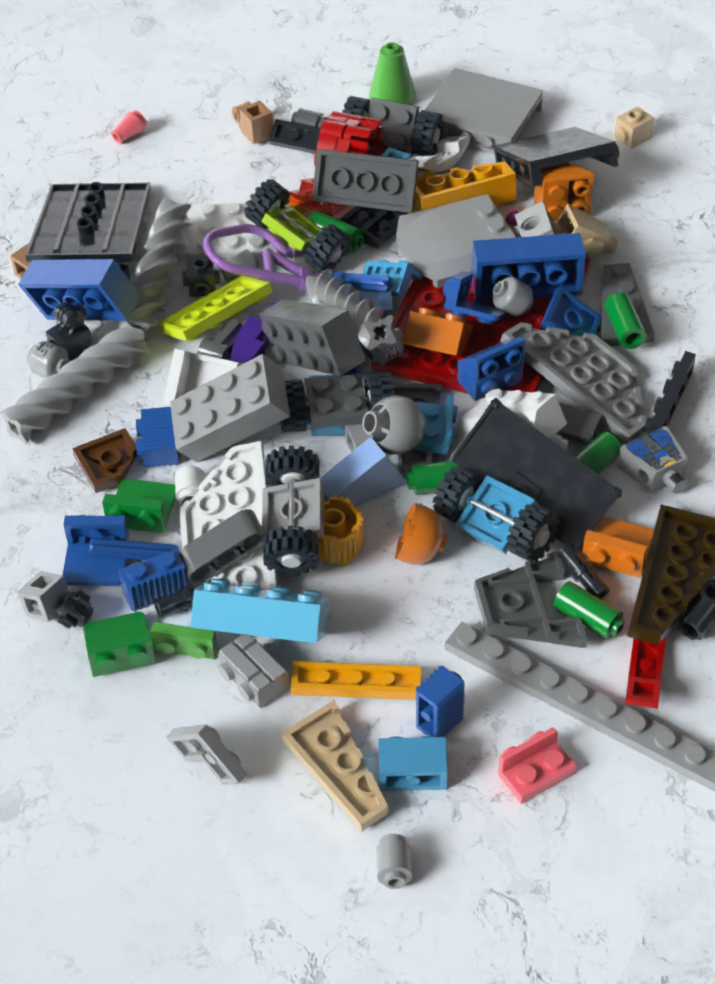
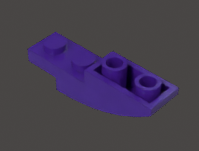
(250, 341)

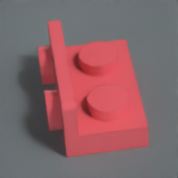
(535, 765)

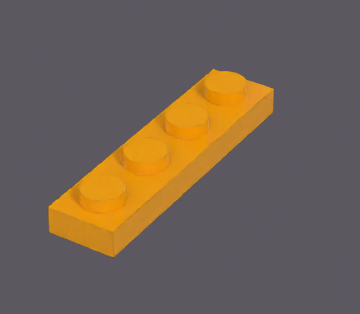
(355, 680)

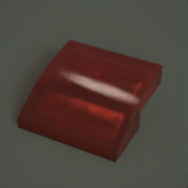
(304, 195)

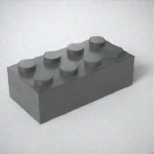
(312, 336)

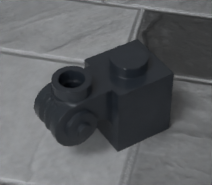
(71, 331)

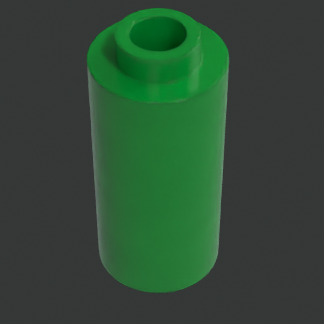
(323, 220)
(625, 320)
(600, 452)
(425, 477)
(593, 611)

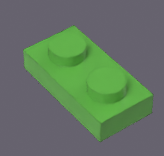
(183, 640)

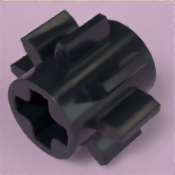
(74, 609)

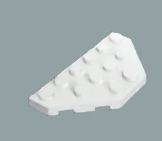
(213, 216)
(223, 493)

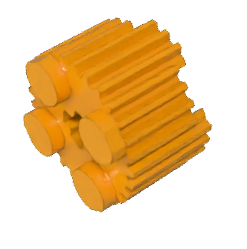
(342, 531)

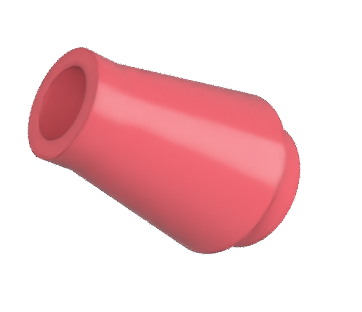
(131, 125)

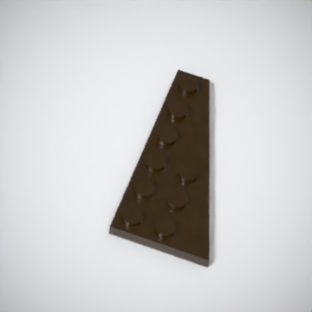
(674, 572)

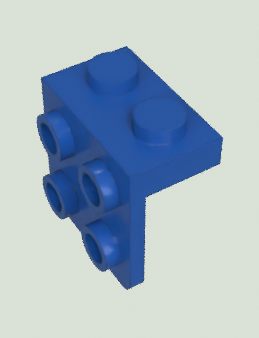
(457, 301)
(79, 565)

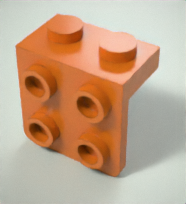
(618, 546)

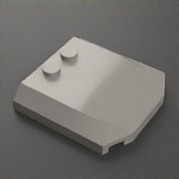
(443, 236)

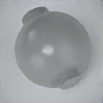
(395, 424)

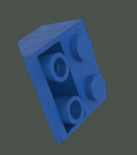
(492, 368)

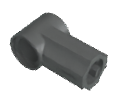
(222, 343)

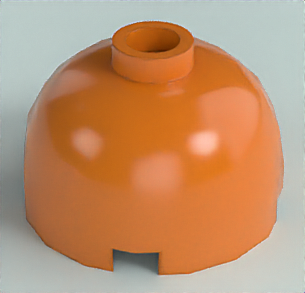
(421, 536)

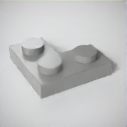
(204, 744)

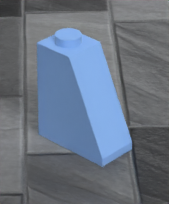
(362, 475)

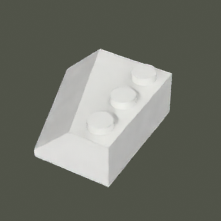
(536, 408)

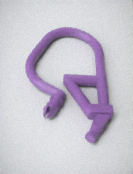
(269, 257)

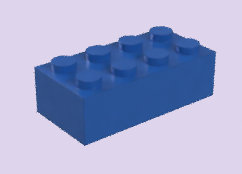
(535, 260)
(93, 283)

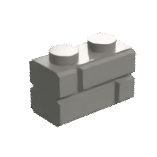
(253, 670)

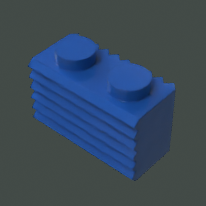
(157, 437)
(152, 579)
(440, 702)

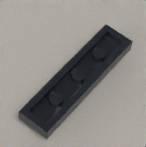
(672, 392)

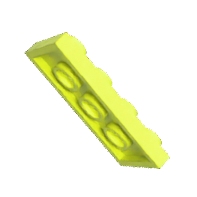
(214, 308)

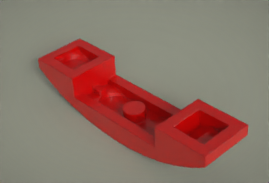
(645, 674)

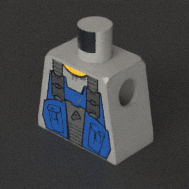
(655, 461)

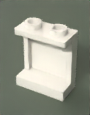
(191, 371)

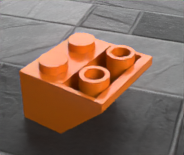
(563, 186)
(436, 333)

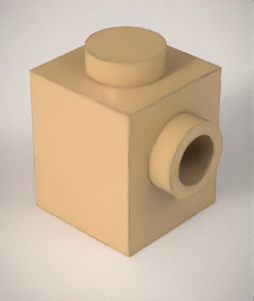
(634, 127)

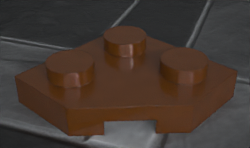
(106, 459)

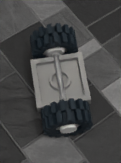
(292, 510)

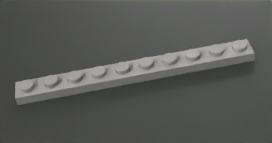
(584, 704)

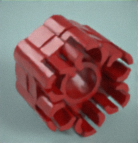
(351, 134)

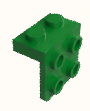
(142, 503)
(118, 643)

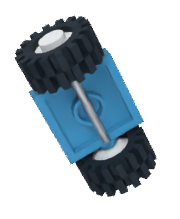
(495, 514)

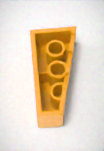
(492, 179)

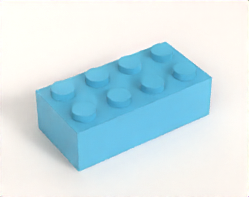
(260, 611)

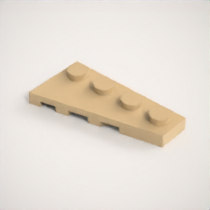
(330, 755)

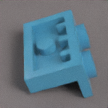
(399, 273)
(439, 427)

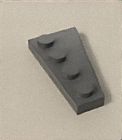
(617, 279)

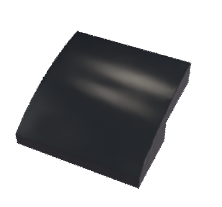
(375, 223)

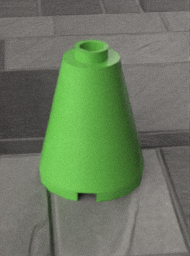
(392, 76)

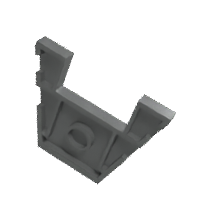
(514, 607)

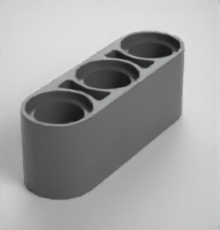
(222, 546)

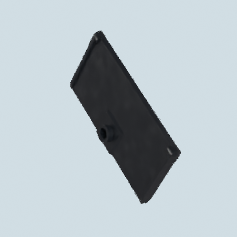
(533, 464)

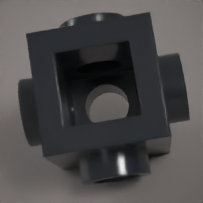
(200, 275)

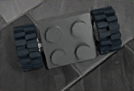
(401, 122)
(334, 399)

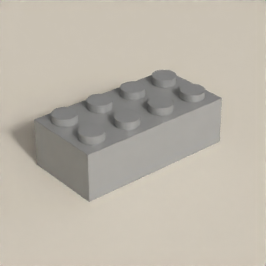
(229, 408)

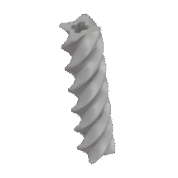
(156, 259)
(367, 321)
(73, 381)

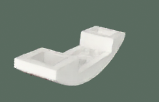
(449, 152)

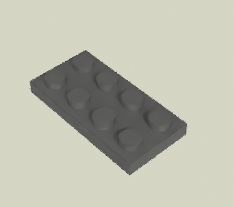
(365, 180)

